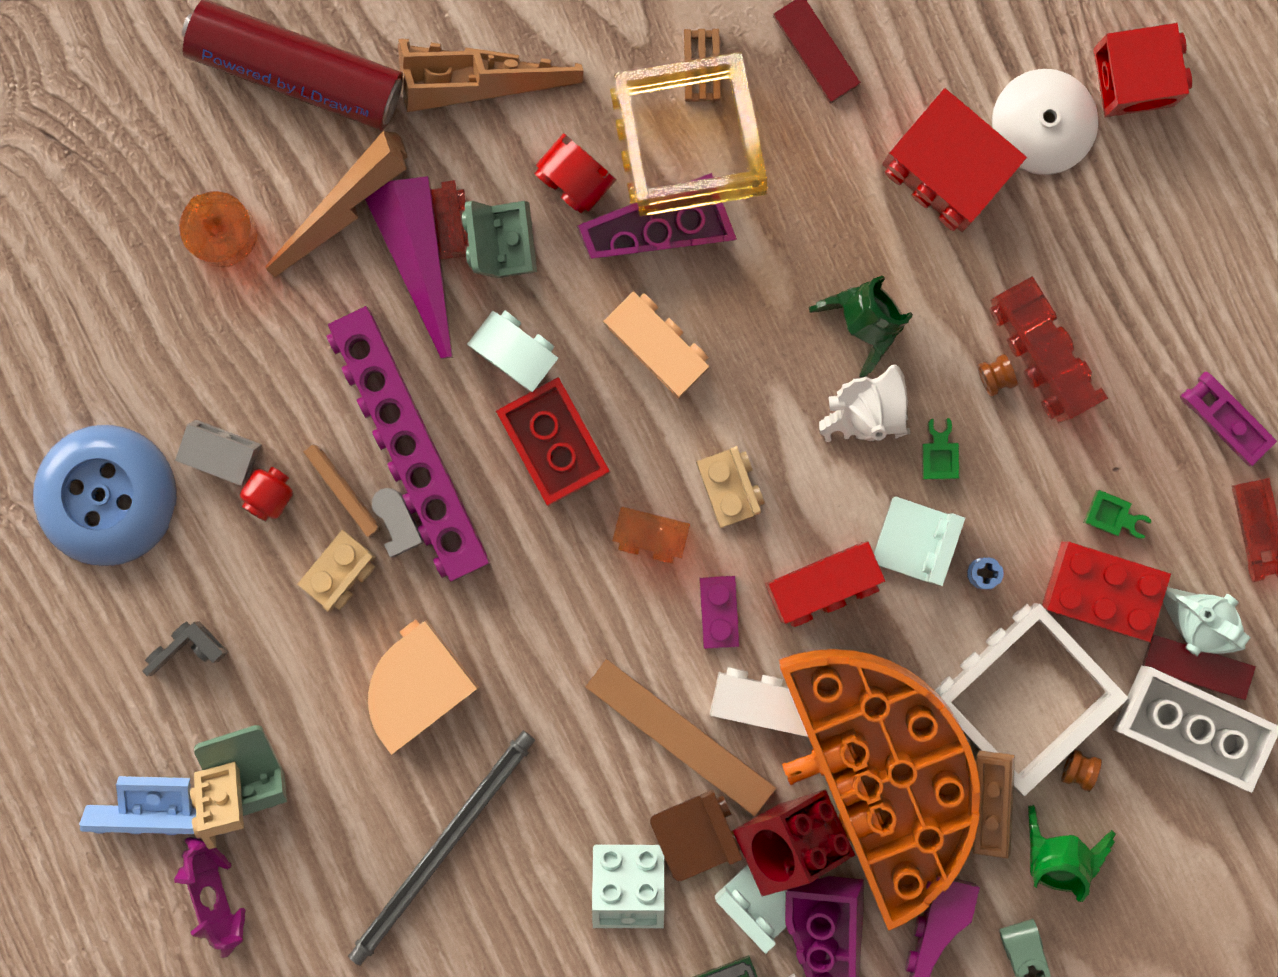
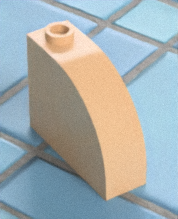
(415, 685)

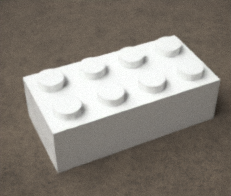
(1196, 728)

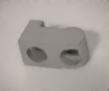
(399, 521)

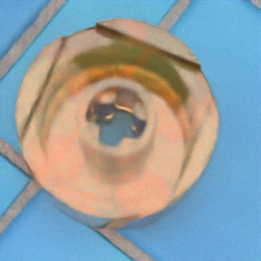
(207, 212)

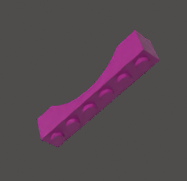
(940, 924)

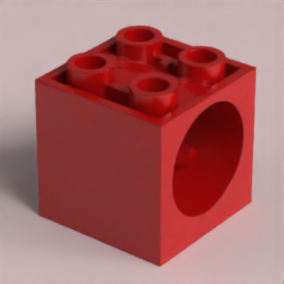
(1142, 69)

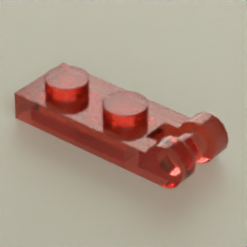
(1258, 525)

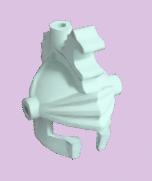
(1206, 621)

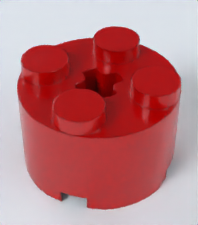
(575, 173)

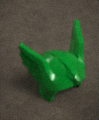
(1065, 861)

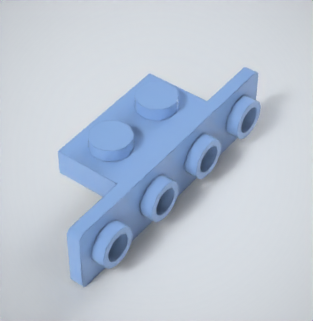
(144, 807)

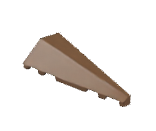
(455, 77)
(337, 210)

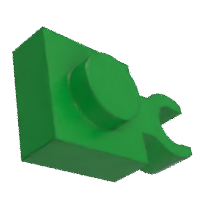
(940, 458)
(1111, 515)

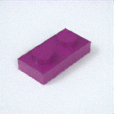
(719, 612)

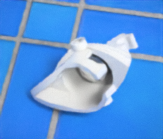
(869, 408)

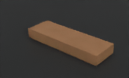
(342, 490)
(995, 805)

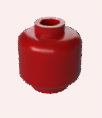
(266, 493)

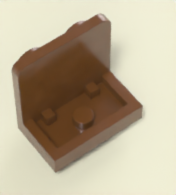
(696, 835)

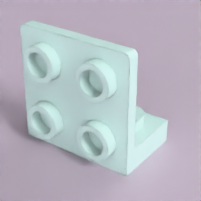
(918, 541)
(628, 886)
(757, 915)

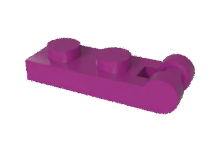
(1229, 419)

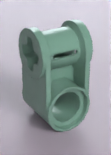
(1024, 948)

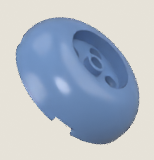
(139, 473)

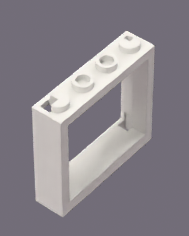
(1074, 734)

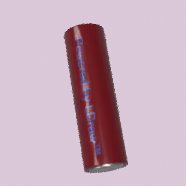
(291, 64)

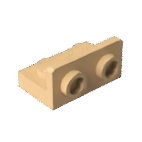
(730, 487)
(337, 571)
(217, 802)

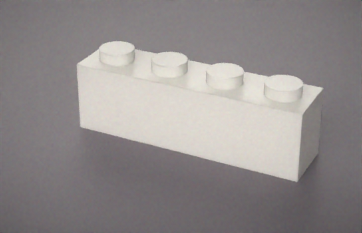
(756, 702)

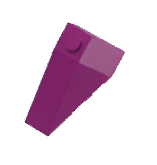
(827, 925)

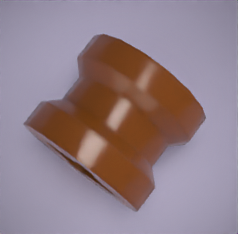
(997, 375)
(1081, 770)

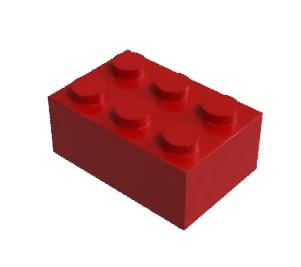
(553, 441)
(825, 584)
(1106, 591)

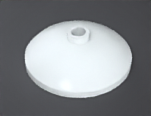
(1054, 145)

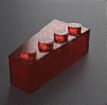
(1045, 351)

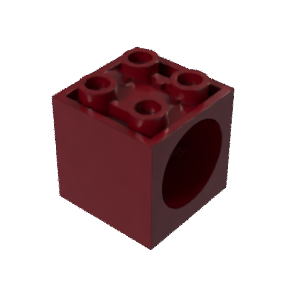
(794, 843)

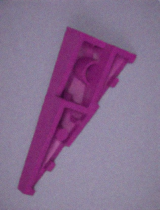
(409, 228)

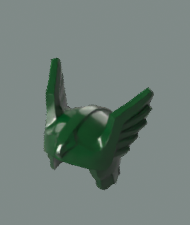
(868, 316)

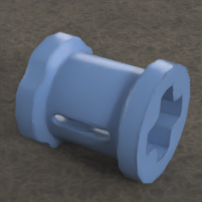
(977, 581)

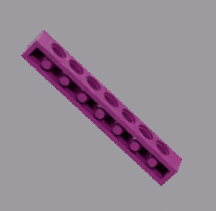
(362, 327)

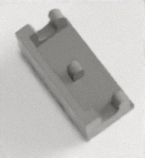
(218, 452)

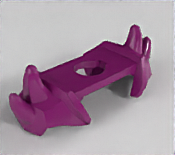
(199, 871)

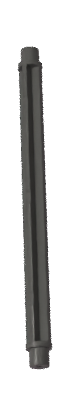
(438, 852)

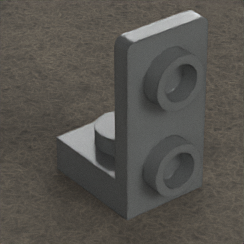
(204, 646)

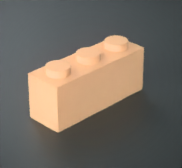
(657, 343)

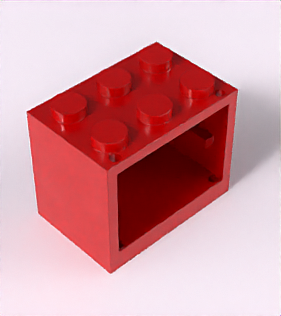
(952, 161)

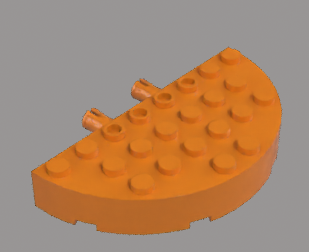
(893, 769)

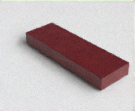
(816, 49)
(1204, 670)

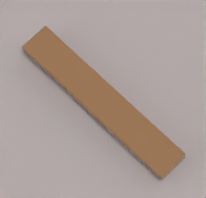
(680, 737)

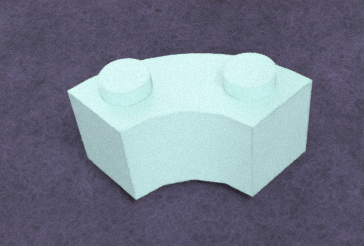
(513, 350)

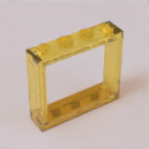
(701, 191)

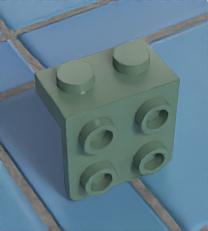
(499, 239)
(259, 767)

